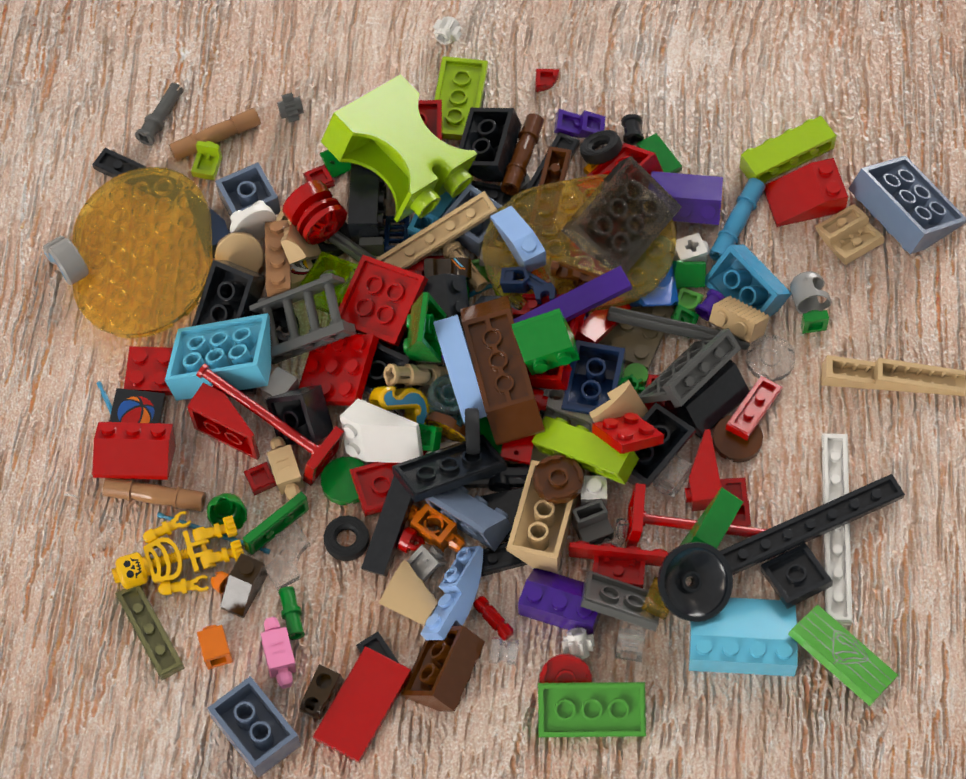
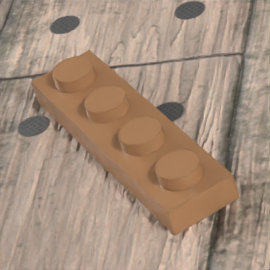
(277, 265)

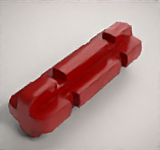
(493, 618)

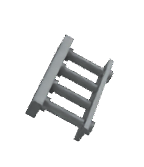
(317, 335)

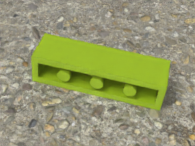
(788, 150)
(584, 448)

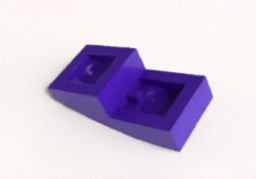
(578, 125)

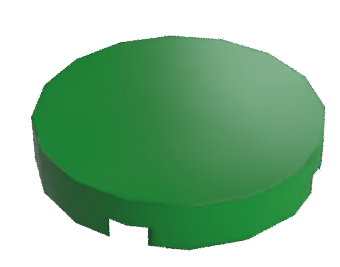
(337, 480)

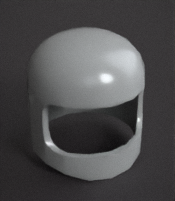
(805, 290)

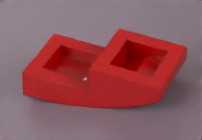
(738, 488)

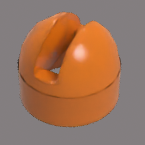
(219, 581)

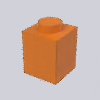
(214, 646)

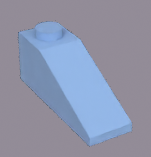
(519, 239)

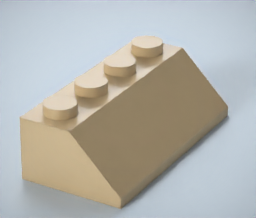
(540, 528)

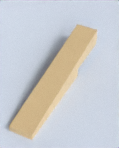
(892, 376)

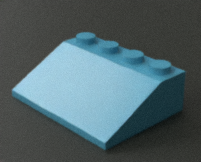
(231, 348)
(746, 639)

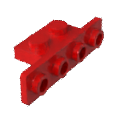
(618, 562)

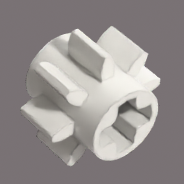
(447, 30)
(578, 643)

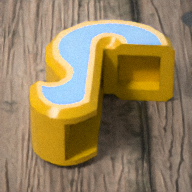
(404, 398)

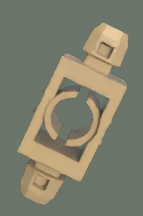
(285, 468)

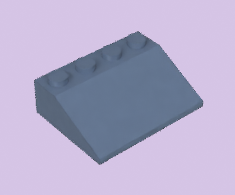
(906, 203)

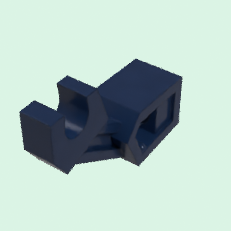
(511, 283)

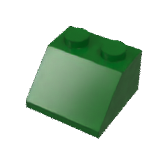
(545, 341)

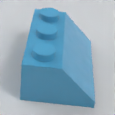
(748, 280)

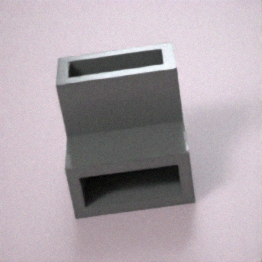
(592, 522)

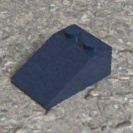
(593, 376)

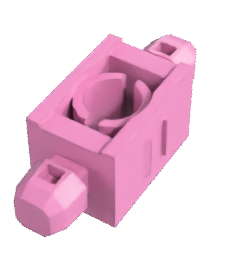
(278, 652)

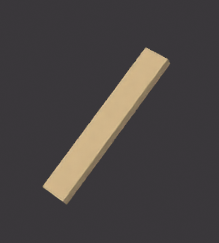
(440, 232)

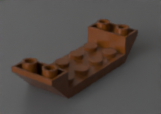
(501, 371)

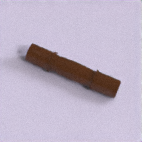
(522, 154)

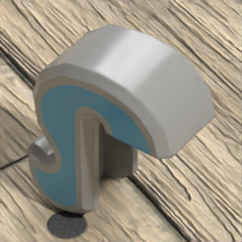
(67, 258)

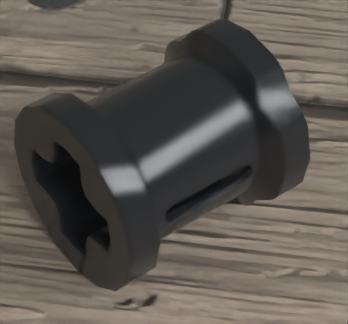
(632, 129)

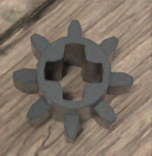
(290, 107)

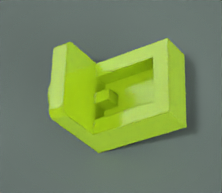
(206, 160)

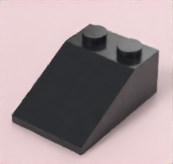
(228, 293)

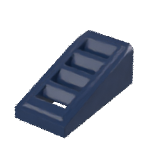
(388, 234)

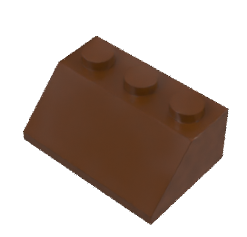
(444, 669)

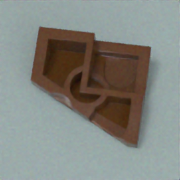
(572, 273)

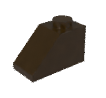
(243, 585)

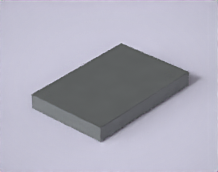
(617, 600)

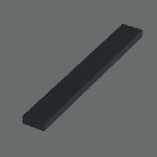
(812, 524)

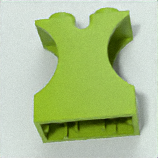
(391, 140)

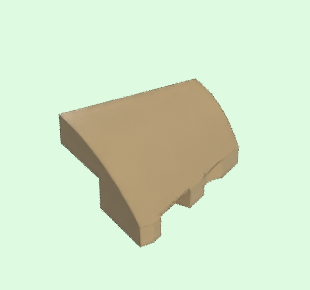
(296, 247)

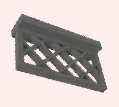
(692, 369)

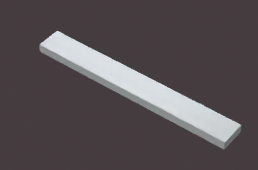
(837, 542)

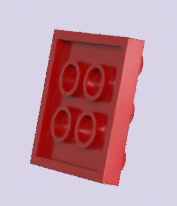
(381, 299)
(341, 368)

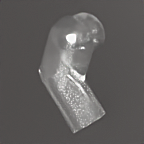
(620, 533)

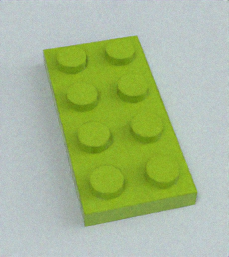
(459, 88)

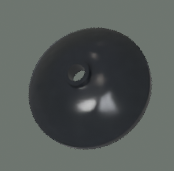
(709, 585)

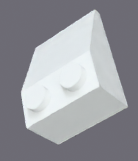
(379, 434)

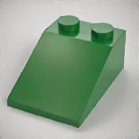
(422, 337)

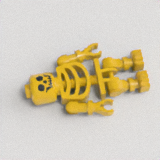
(134, 569)

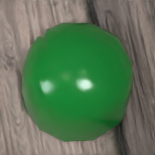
(227, 505)

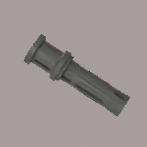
(155, 121)

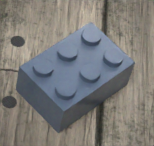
(254, 726)

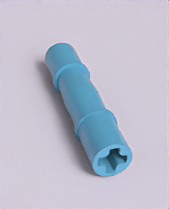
(738, 217)

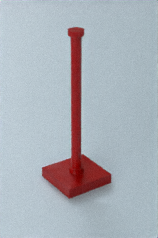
(320, 454)
(638, 518)

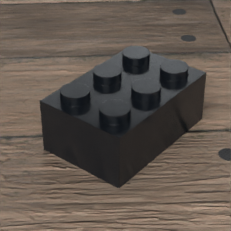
(366, 204)

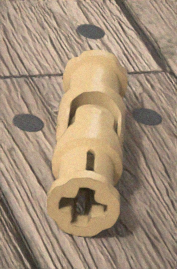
(413, 375)

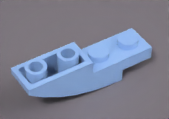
(460, 589)

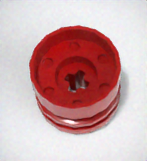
(314, 212)

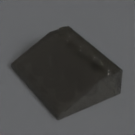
(622, 216)

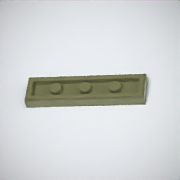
(150, 631)

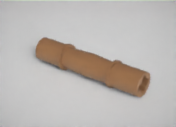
(215, 133)
(154, 494)

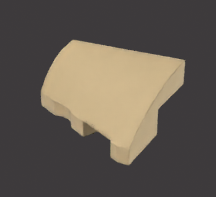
(409, 595)

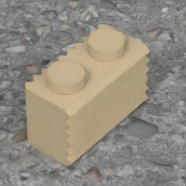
(740, 318)

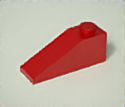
(704, 476)

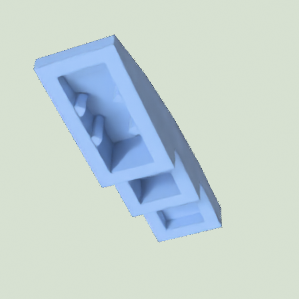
(459, 365)

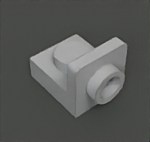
(426, 560)

